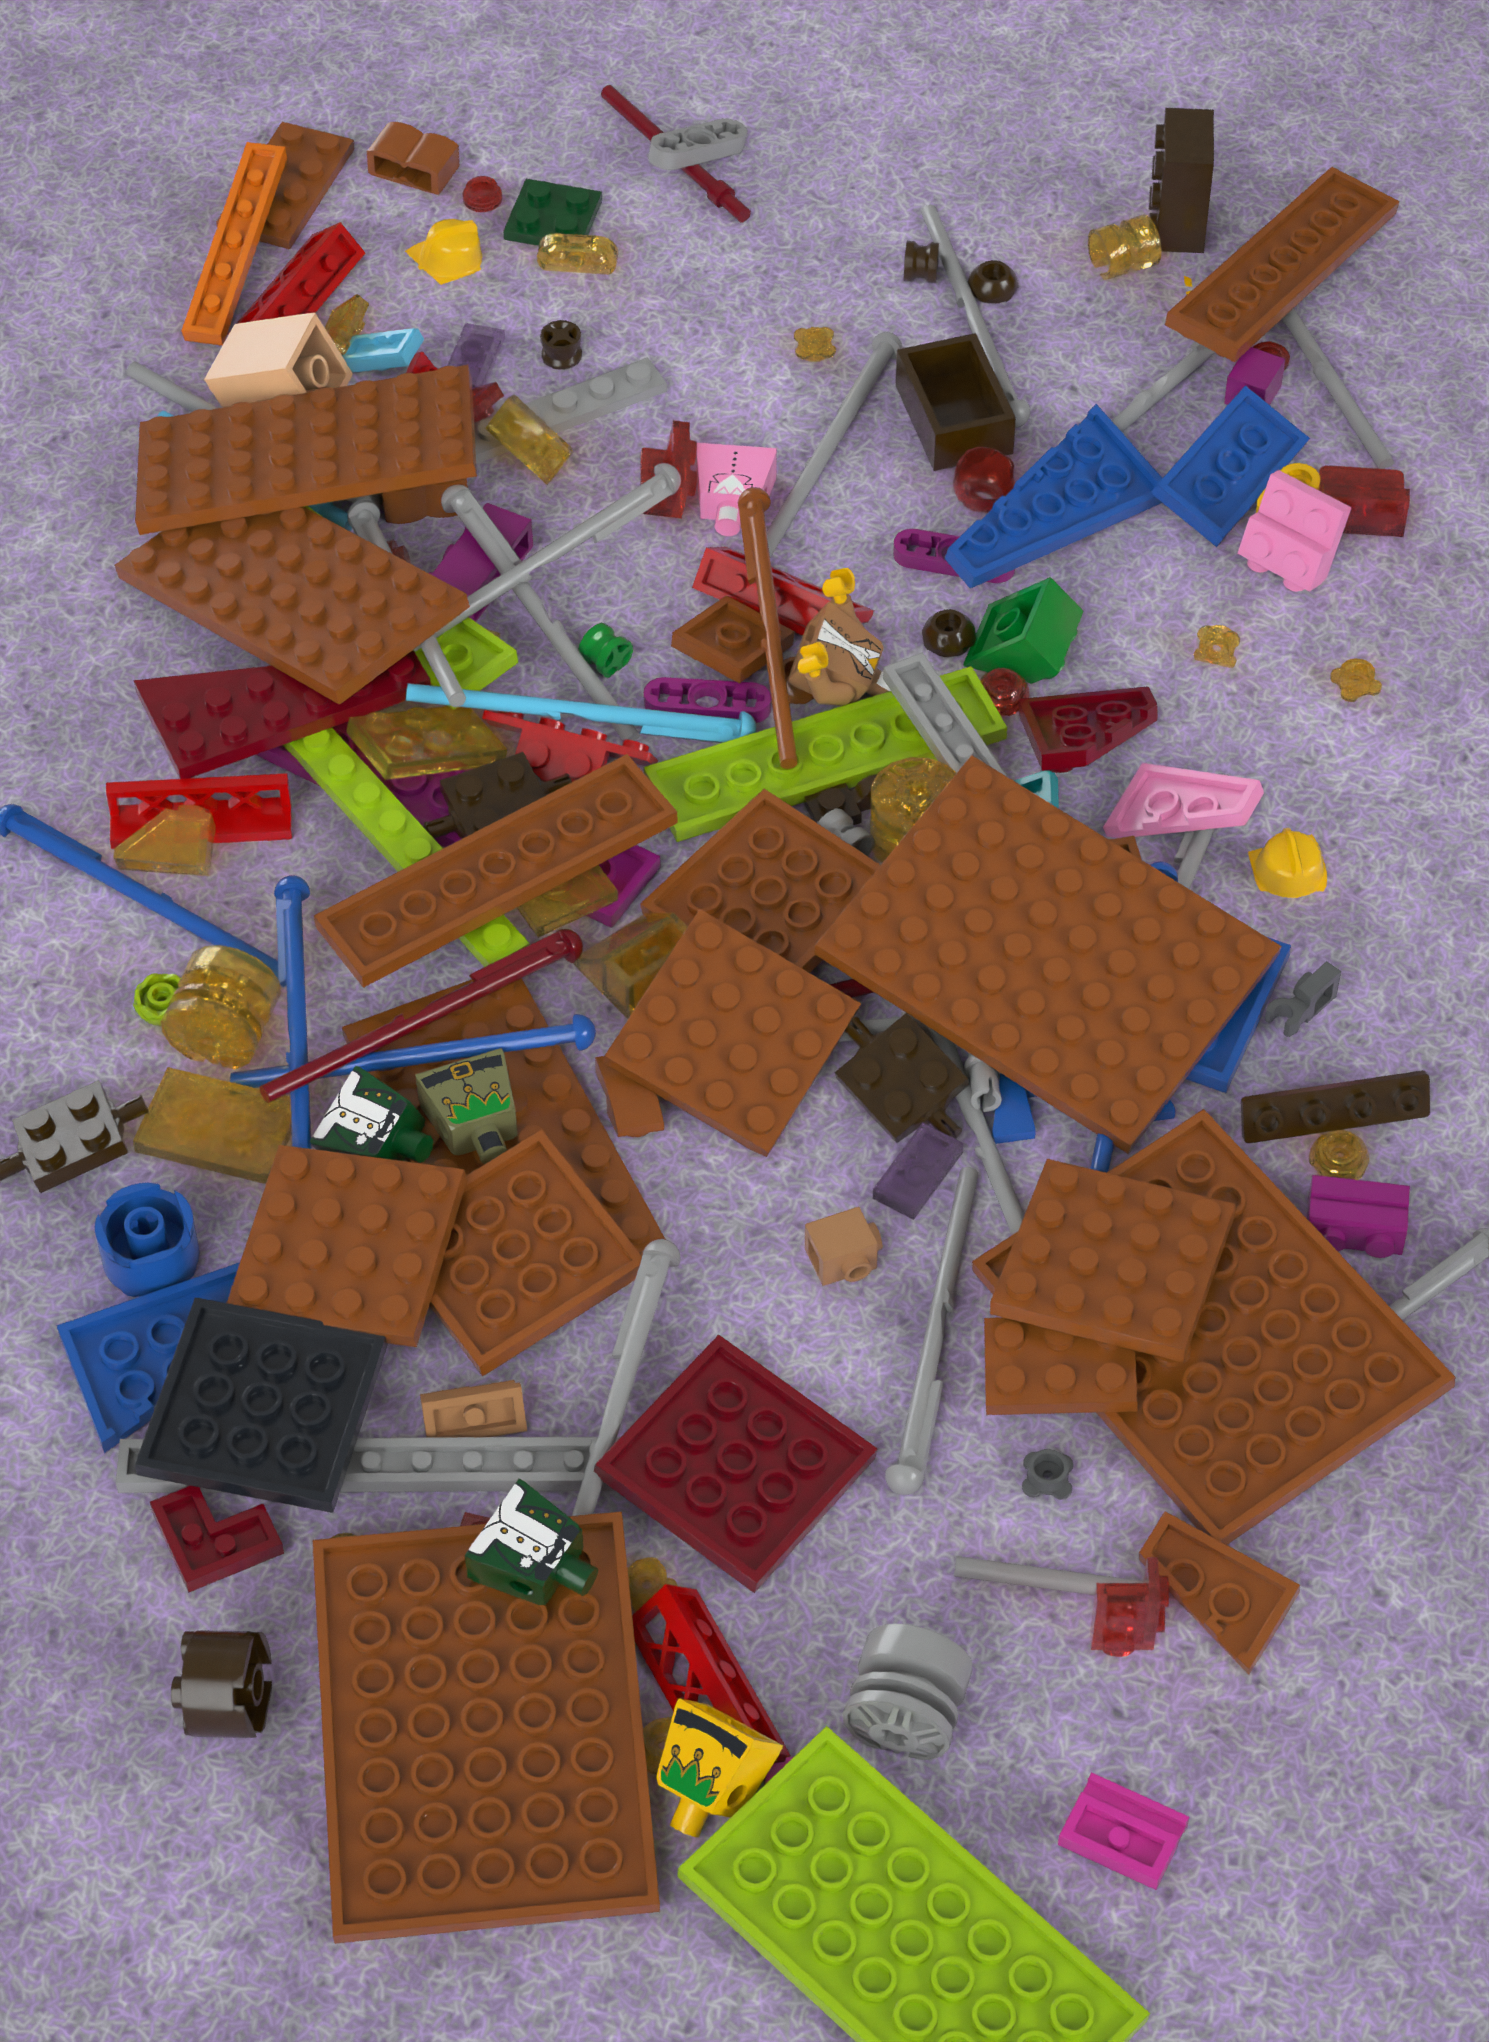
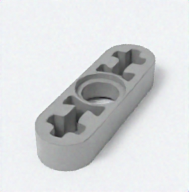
(697, 144)

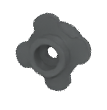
(1047, 1462)

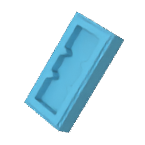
(382, 350)

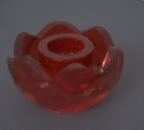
(1005, 689)

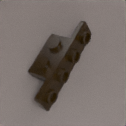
(1335, 1106)

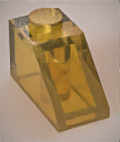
(171, 844)

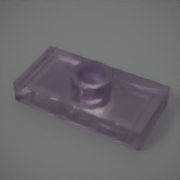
(479, 349)
(917, 1171)

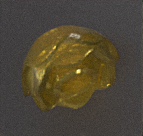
(1327, 1163)

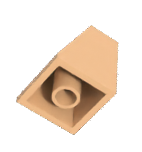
(276, 359)

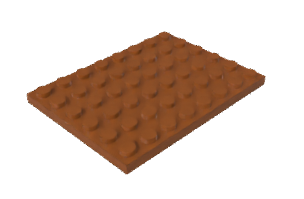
(1048, 952)
(1287, 1358)
(478, 1740)

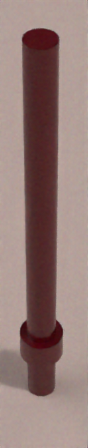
(717, 190)

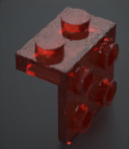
(1375, 497)

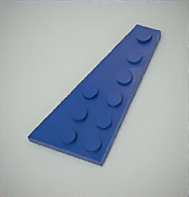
(1067, 495)
(127, 1351)

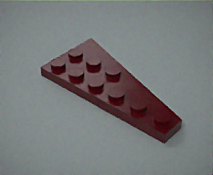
(246, 711)

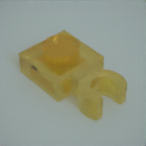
(346, 321)

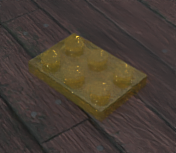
(425, 741)
(214, 1125)

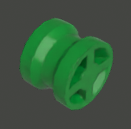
(605, 650)

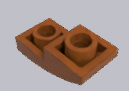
(630, 1106)

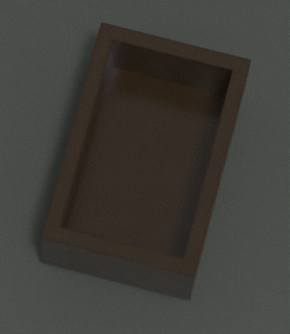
(1183, 178)
(954, 399)

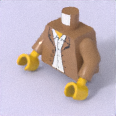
(836, 652)

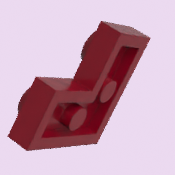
(212, 1549)

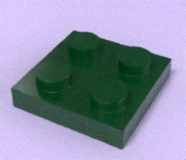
(551, 209)

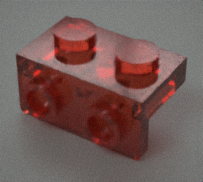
(681, 455)
(1130, 1613)

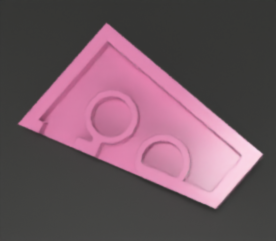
(1181, 801)

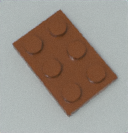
(1054, 1372)

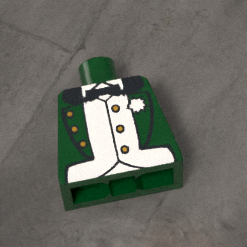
(372, 1122)
(530, 1549)

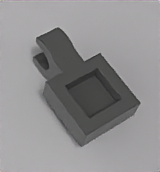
(1311, 995)

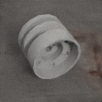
(908, 1691)

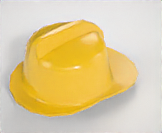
(449, 250)
(1289, 865)

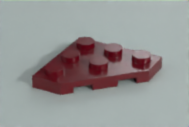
(1084, 726)

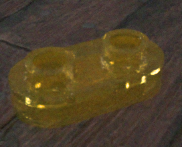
(577, 254)

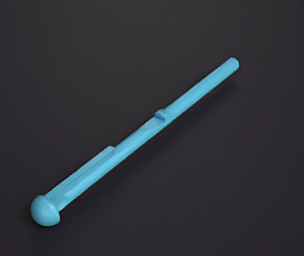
(652, 721)

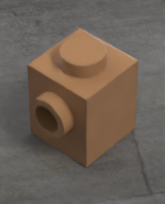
(842, 1246)

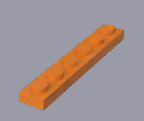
(234, 244)

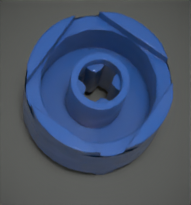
(147, 1239)

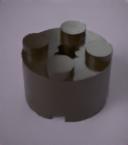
(223, 1683)

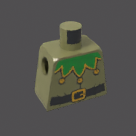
(470, 1104)

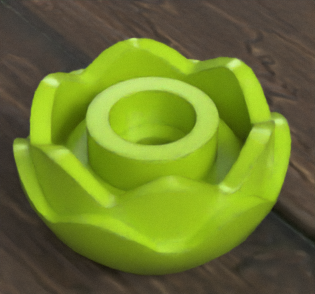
(149, 996)

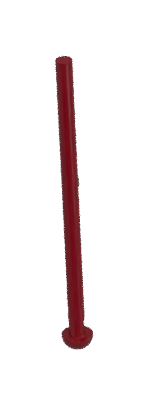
(559, 945)

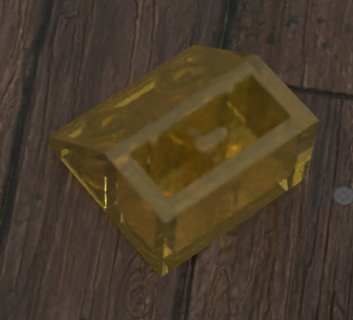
(631, 958)

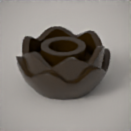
(993, 282)
(948, 633)

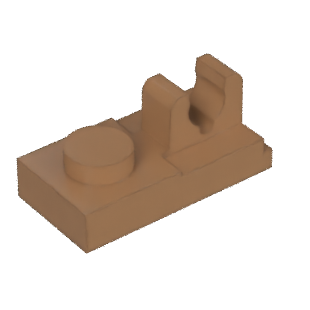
(474, 1411)

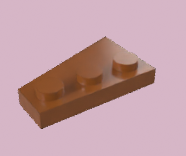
(1221, 1588)

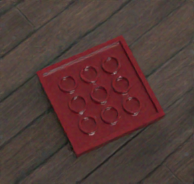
(735, 1462)

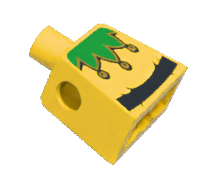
(711, 1764)

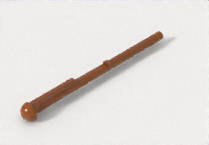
(751, 507)

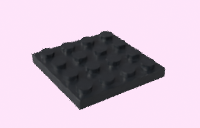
(262, 1405)

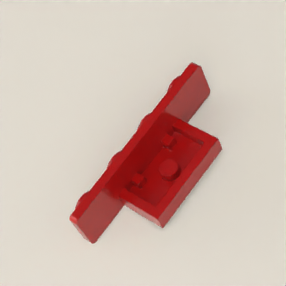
(556, 751)

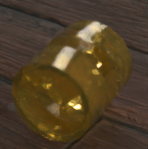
(1125, 246)

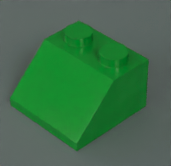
(1027, 632)

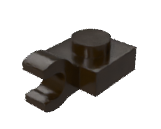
(840, 797)

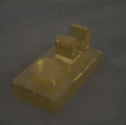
(529, 439)

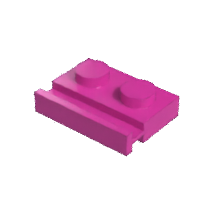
(1123, 1831)

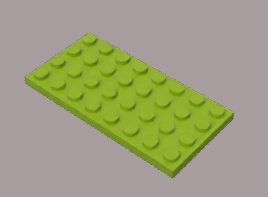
(894, 1916)

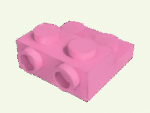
(1294, 532)

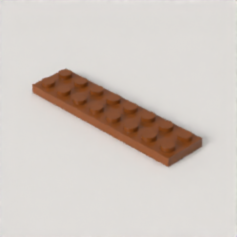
(1281, 264)
(495, 870)

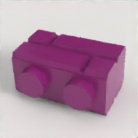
(1360, 1214)

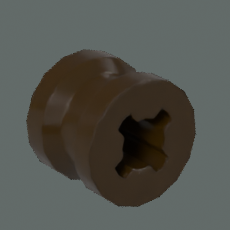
(921, 261)
(561, 344)

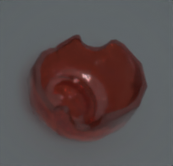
(982, 471)

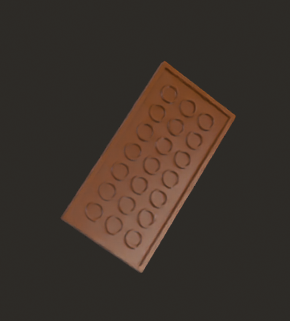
(305, 449)
(297, 594)
(543, 1096)

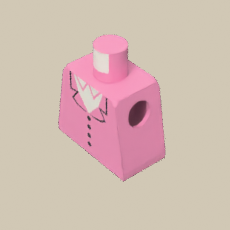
(725, 474)

